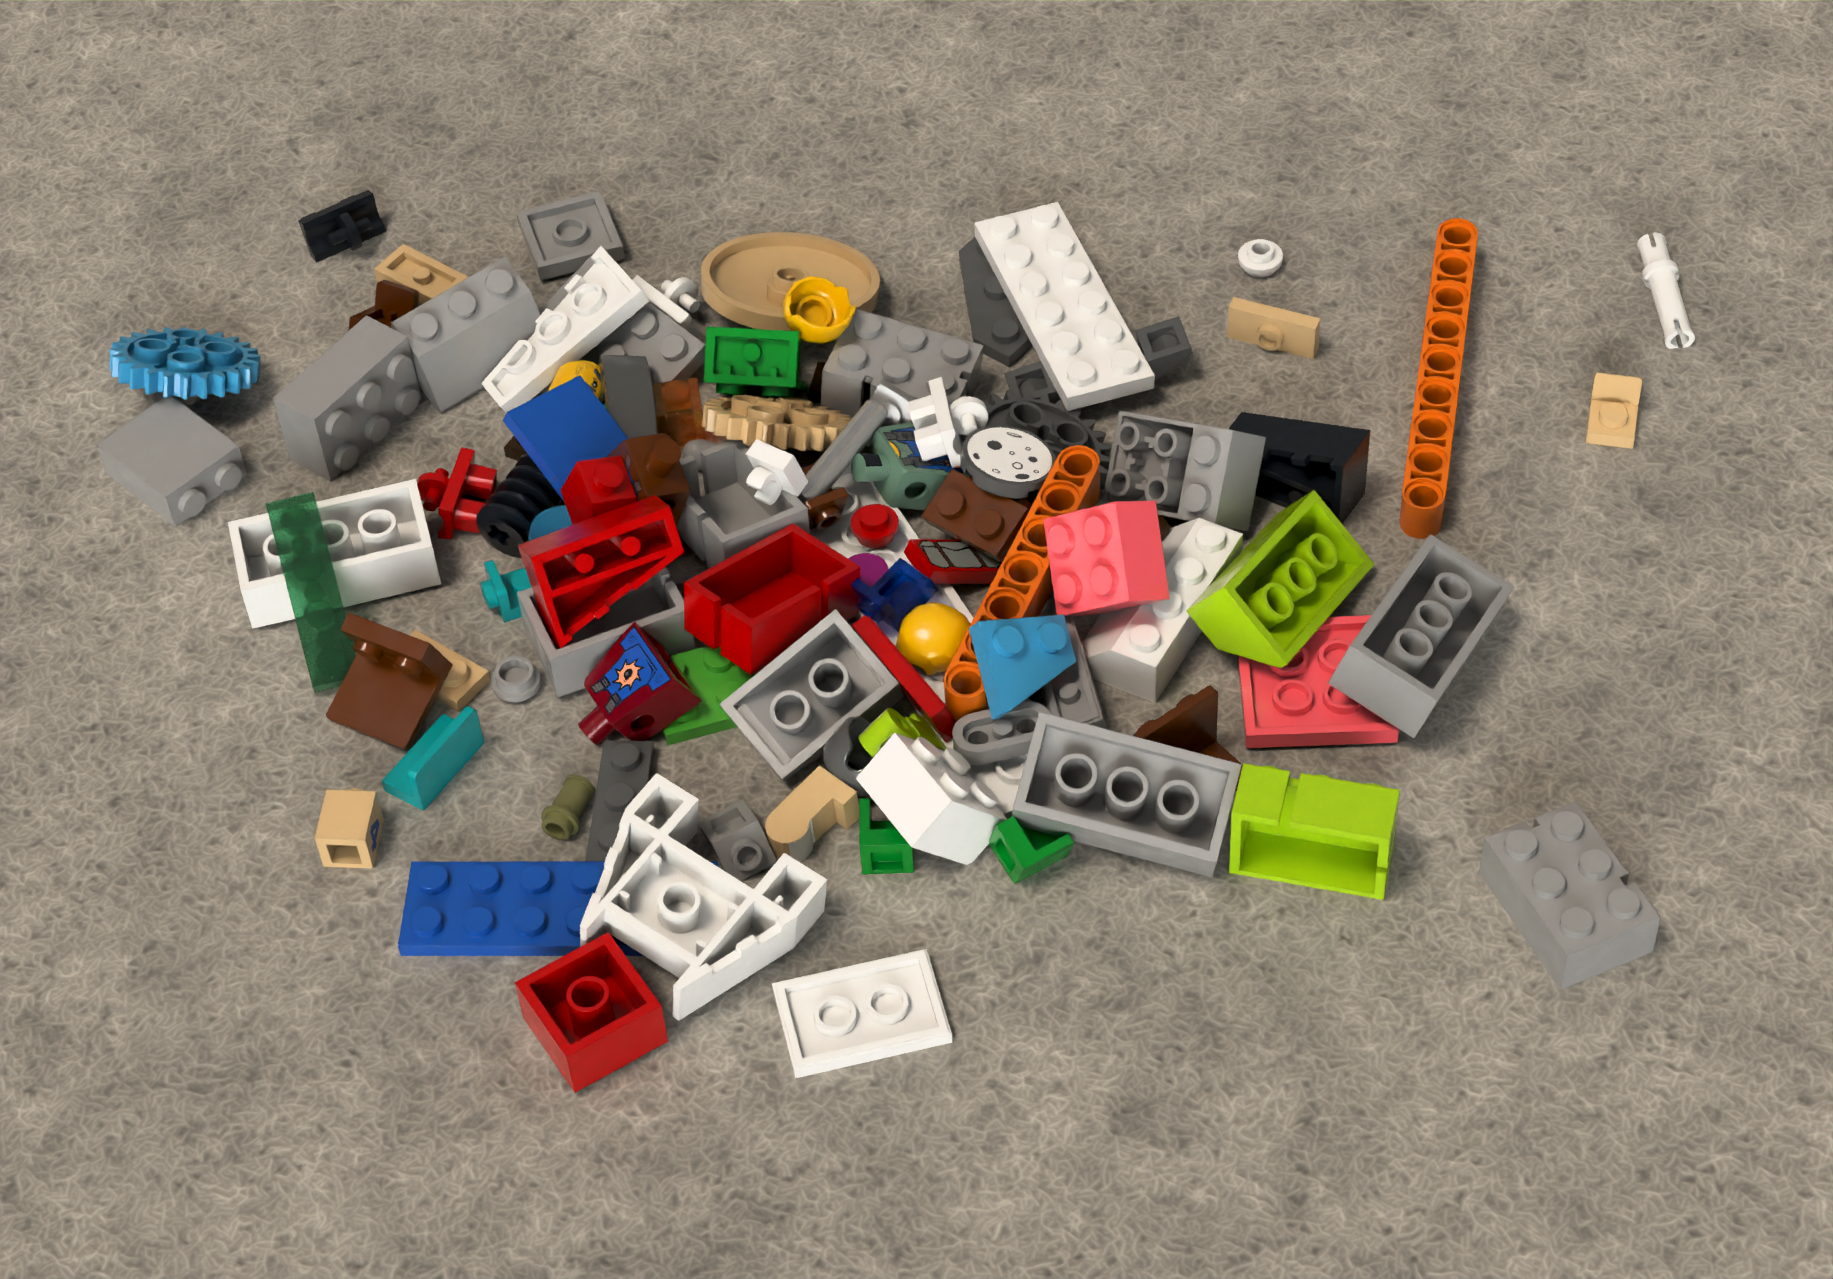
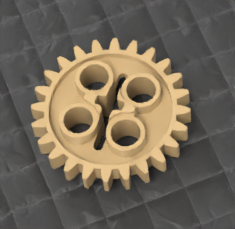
(775, 421)

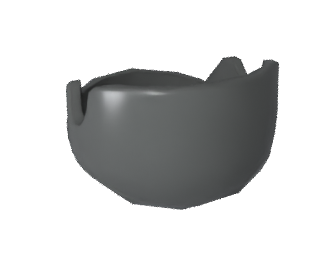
(845, 754)

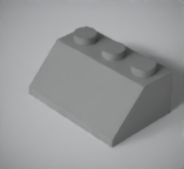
(468, 332)

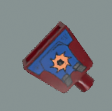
(636, 689)

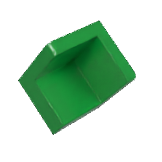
(882, 845)
(1025, 850)

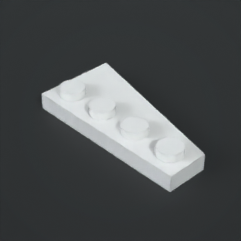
(578, 324)

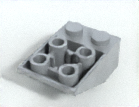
(1185, 469)

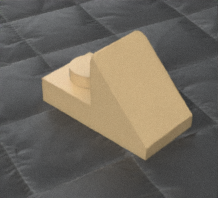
(1613, 410)

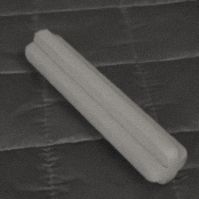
(842, 450)

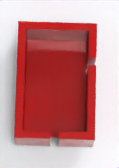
(769, 596)

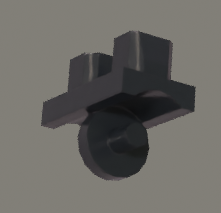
(342, 226)

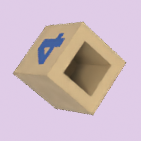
(349, 828)

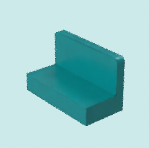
(435, 759)

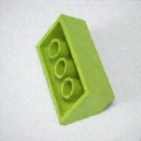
(1282, 584)

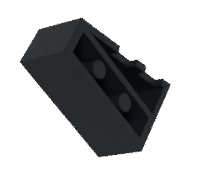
(1308, 458)

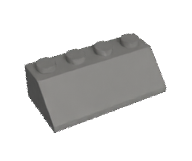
(1126, 794)

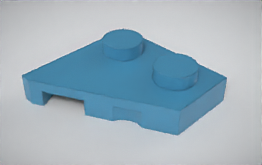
(1019, 657)

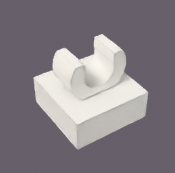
(773, 472)

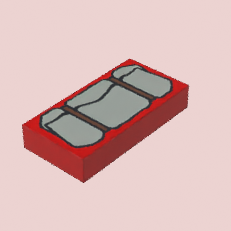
(951, 562)

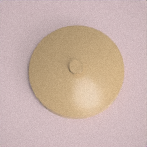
(754, 273)

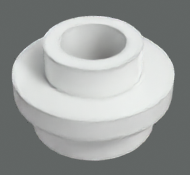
(1260, 258)

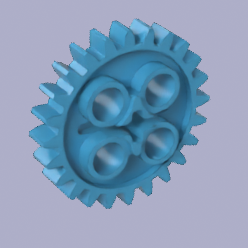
(184, 363)

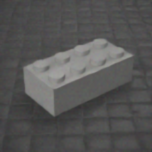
(1420, 635)

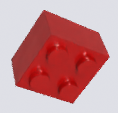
(591, 1012)

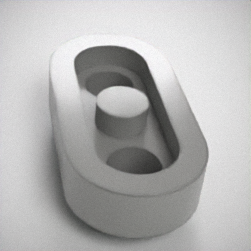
(999, 737)

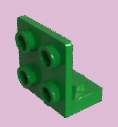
(753, 359)

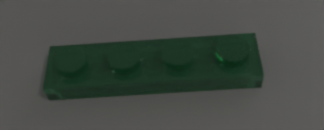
(312, 589)

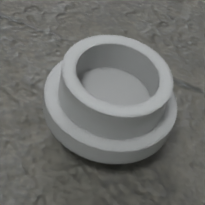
(515, 679)

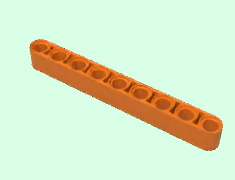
(1438, 380)

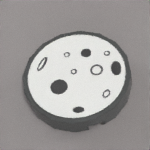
(1006, 460)

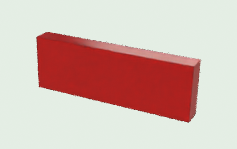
(910, 681)

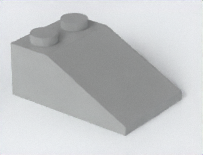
(809, 693)

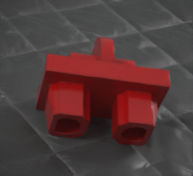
(452, 493)

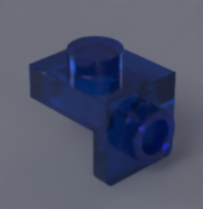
(894, 594)

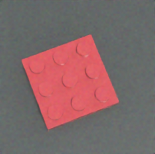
(1299, 706)

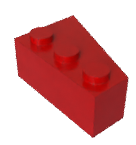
(597, 562)

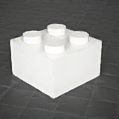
(932, 798)

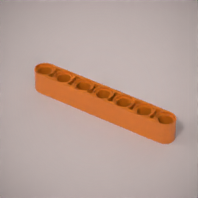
(1025, 573)

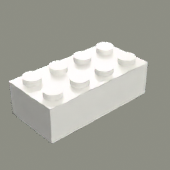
(374, 543)

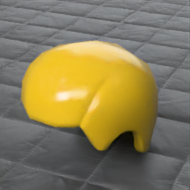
(818, 309)
(931, 636)

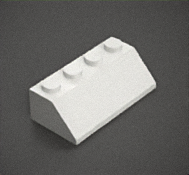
(1146, 643)

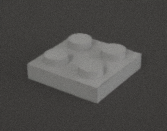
(568, 233)

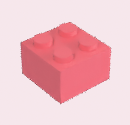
(1106, 558)

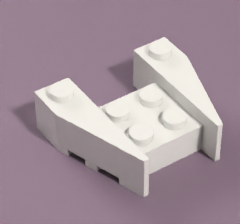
(688, 909)

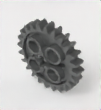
(1050, 423)

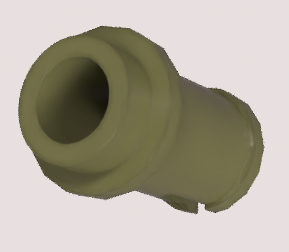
(563, 815)

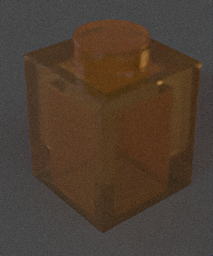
(679, 410)

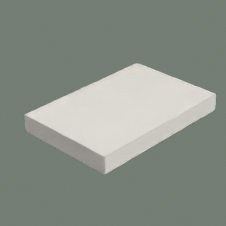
(861, 1013)

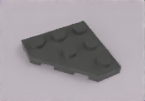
(989, 310)

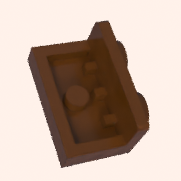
(976, 516)

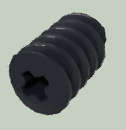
(514, 505)

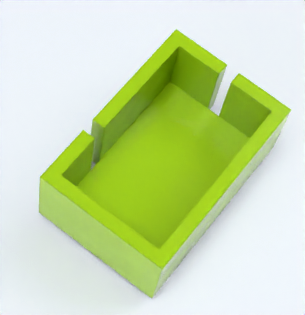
(1313, 831)

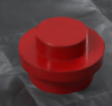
(874, 525)

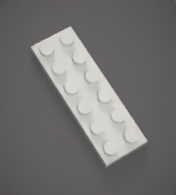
(1064, 306)

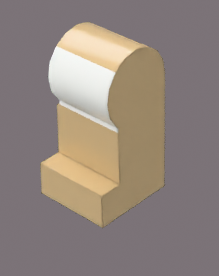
(810, 813)

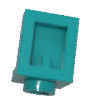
(502, 590)

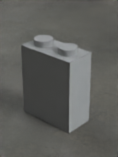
(172, 460)

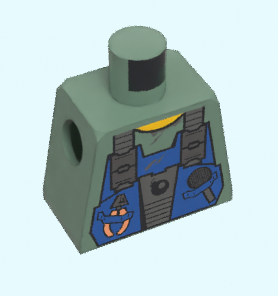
(898, 469)

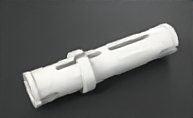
(1661, 277)

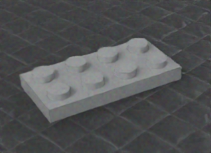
(649, 333)

